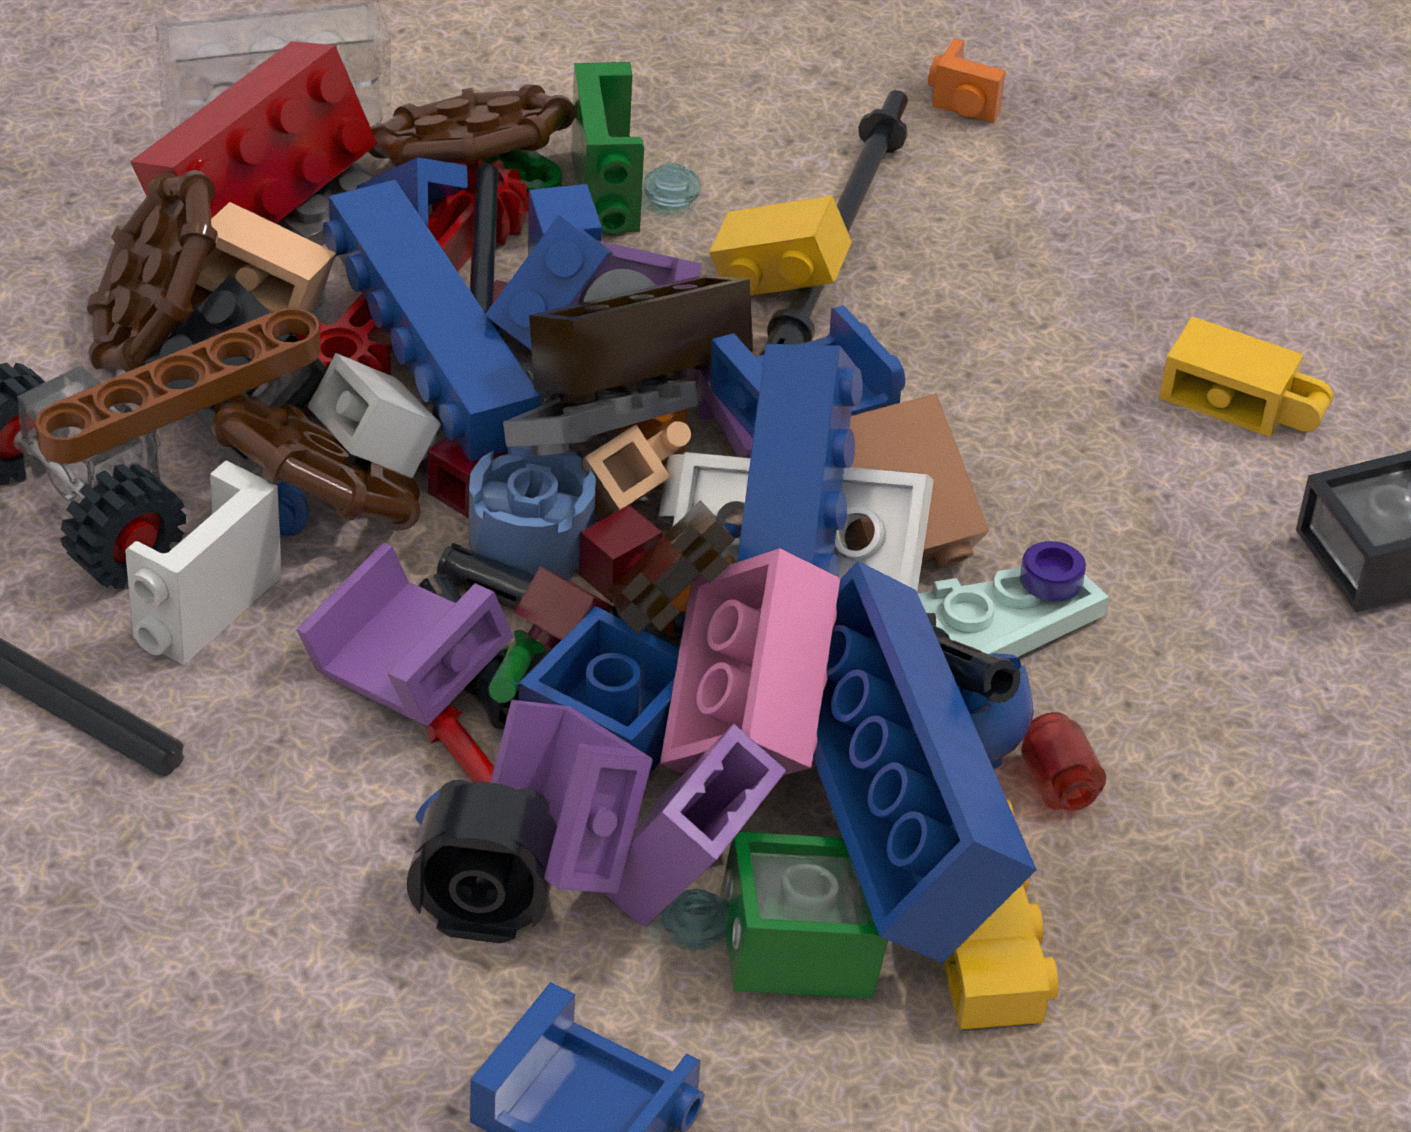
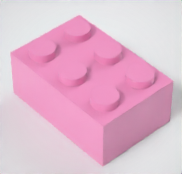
(753, 660)

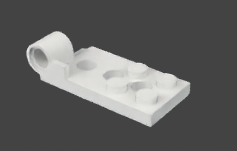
(891, 499)

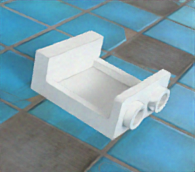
(213, 573)

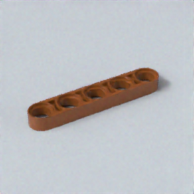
(165, 405)

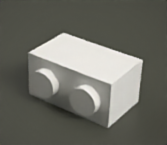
(374, 416)

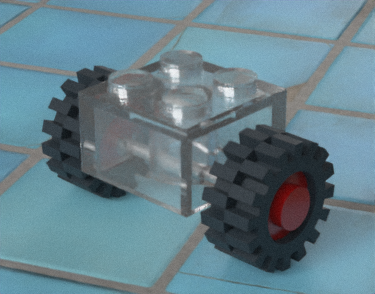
(103, 499)

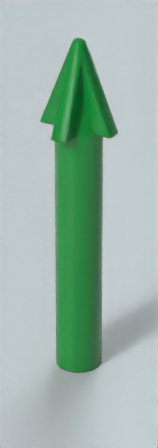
(514, 666)

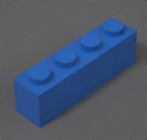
(801, 453)

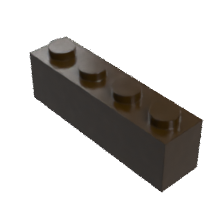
(637, 336)

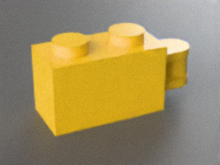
(1242, 380)

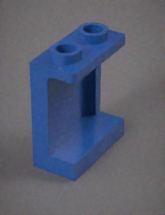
(738, 372)
(574, 1080)

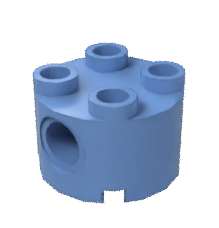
(531, 509)

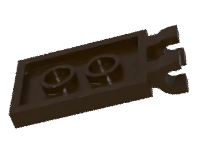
(669, 567)

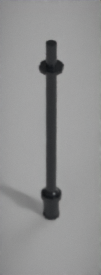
(881, 133)

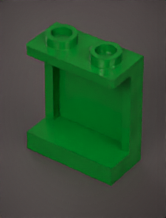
(602, 144)

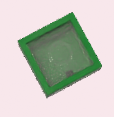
(798, 918)

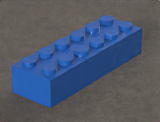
(911, 774)

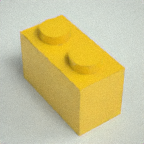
(782, 245)

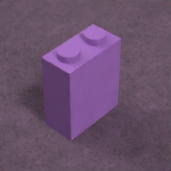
(694, 823)

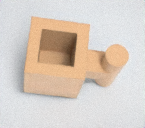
(632, 465)

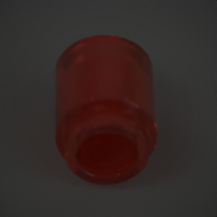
(1062, 762)

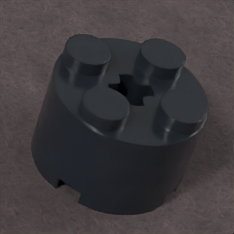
(483, 860)

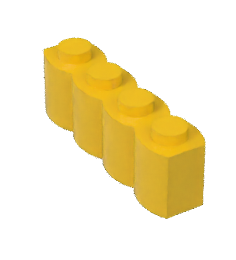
(1001, 969)

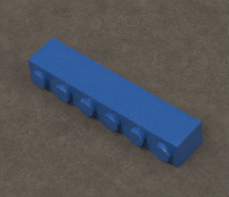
(429, 316)

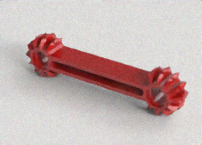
(452, 227)

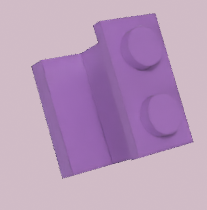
(402, 639)
(590, 785)

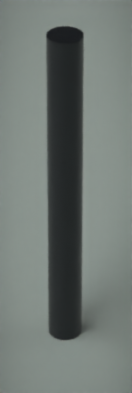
(484, 235)

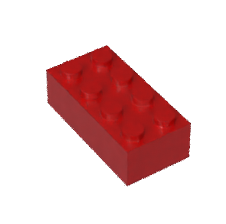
(270, 134)

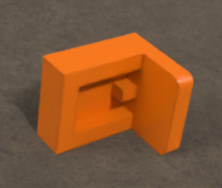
(966, 85)

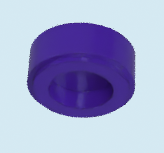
(1052, 571)

